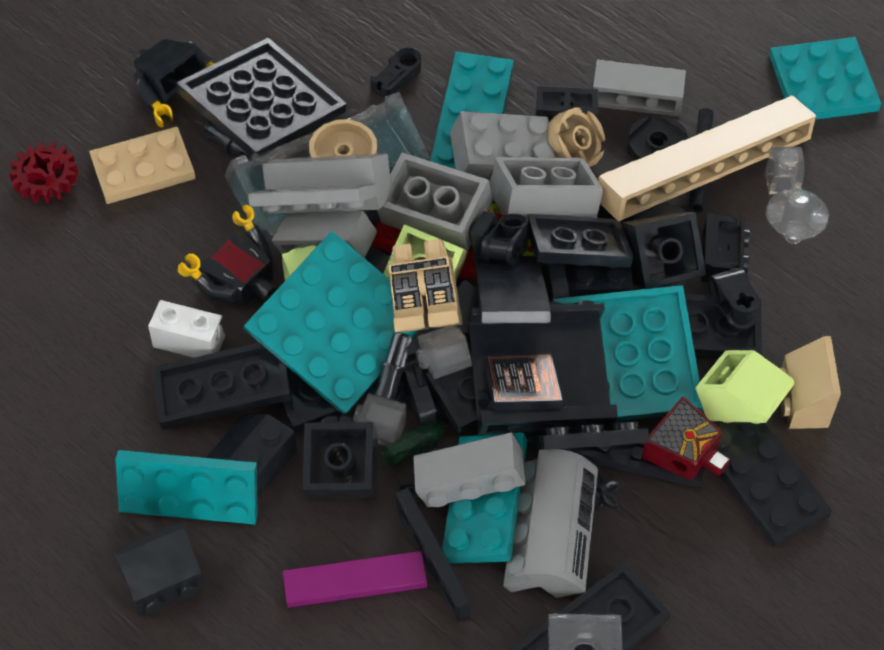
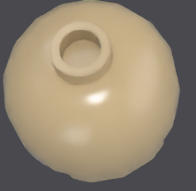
(576, 136)

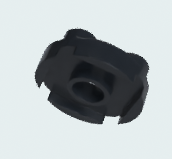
(646, 130)

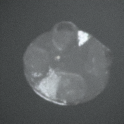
(797, 214)

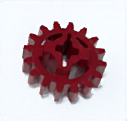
(43, 172)

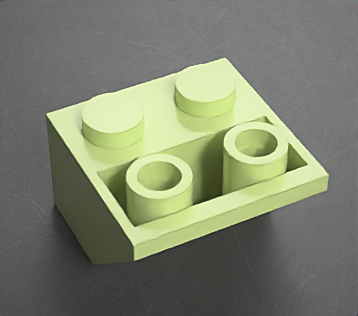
(743, 388)

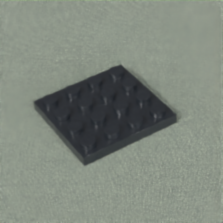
(261, 98)

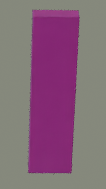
(354, 579)

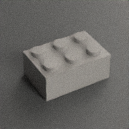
(483, 136)
(545, 186)
(435, 199)

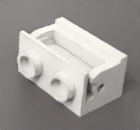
(185, 330)

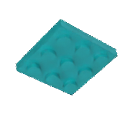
(826, 77)

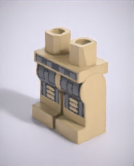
(422, 278)

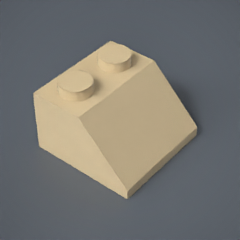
(816, 385)

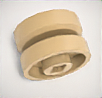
(342, 139)

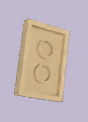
(142, 165)

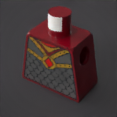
(686, 442)

